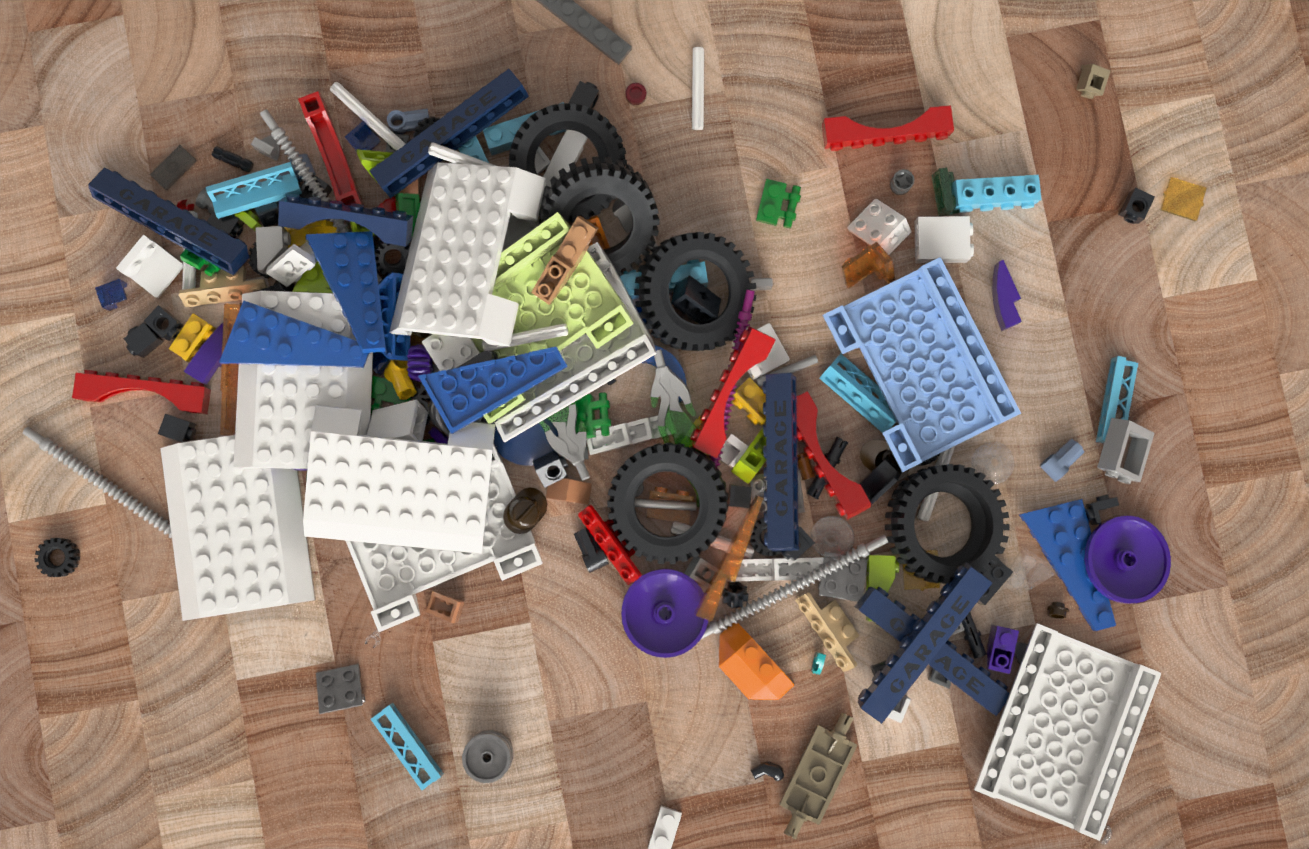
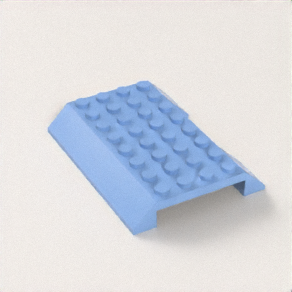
(925, 363)

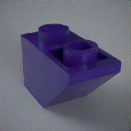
(1001, 648)

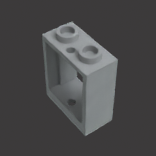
(1114, 448)

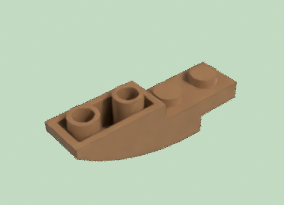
(565, 260)

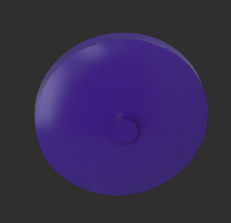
(1127, 559)
(661, 615)

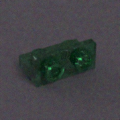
(942, 185)

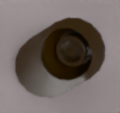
(875, 452)
(525, 510)

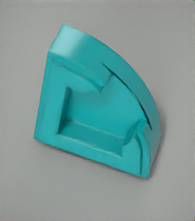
(818, 663)

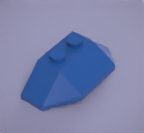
(395, 345)

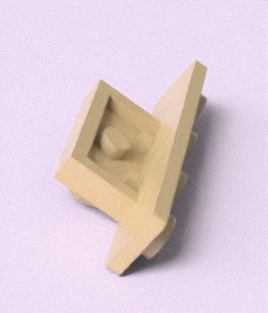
(220, 288)
(832, 628)

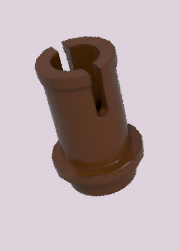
(805, 467)

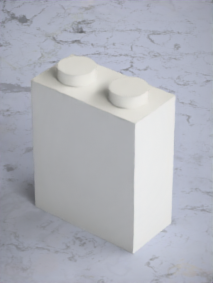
(943, 238)
(399, 421)

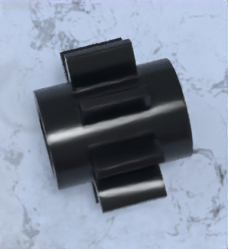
(735, 594)

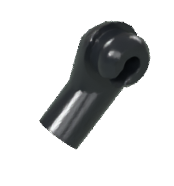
(770, 769)

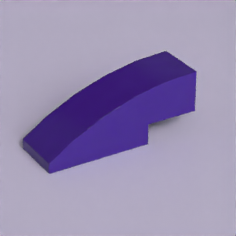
(1004, 297)
(207, 358)

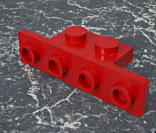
(610, 544)

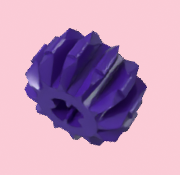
(419, 362)

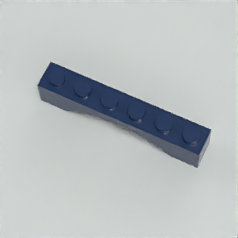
(389, 226)

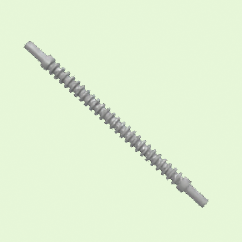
(279, 134)
(46, 444)
(862, 550)

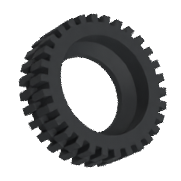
(569, 117)
(615, 181)
(655, 284)
(699, 472)
(984, 512)

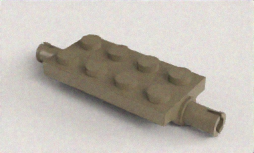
(818, 775)

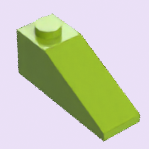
(751, 460)
(881, 572)

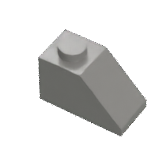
(270, 244)

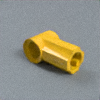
(398, 374)

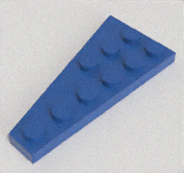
(352, 276)
(277, 339)
(479, 388)
(1063, 539)

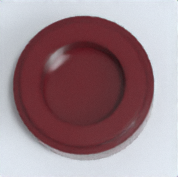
(635, 93)

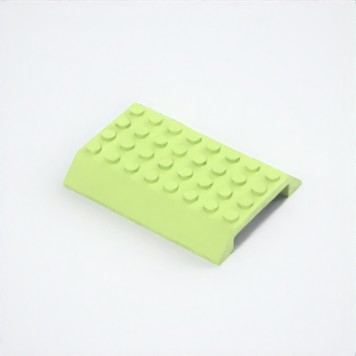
(584, 304)

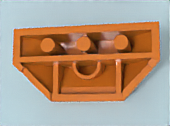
(750, 666)

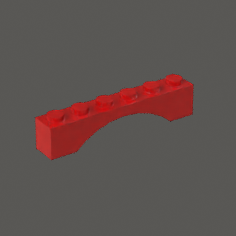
(844, 132)
(330, 149)
(752, 350)
(98, 388)
(848, 494)

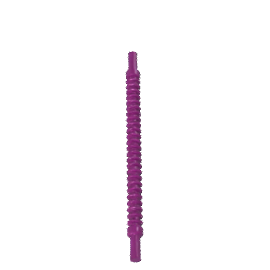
(744, 316)

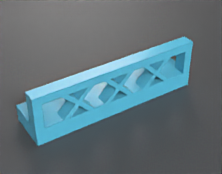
(255, 192)
(1112, 393)
(859, 395)
(412, 743)

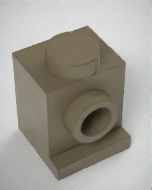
(1092, 80)

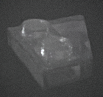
(1028, 572)

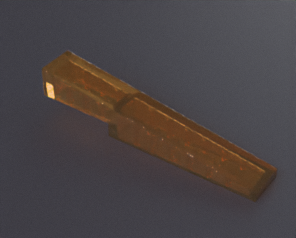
(229, 376)
(730, 564)

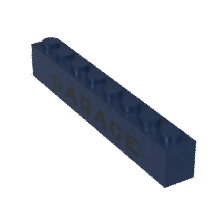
(450, 131)
(169, 221)
(782, 462)
(924, 642)
(949, 663)

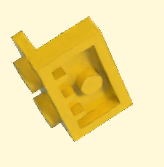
(191, 337)
(751, 399)

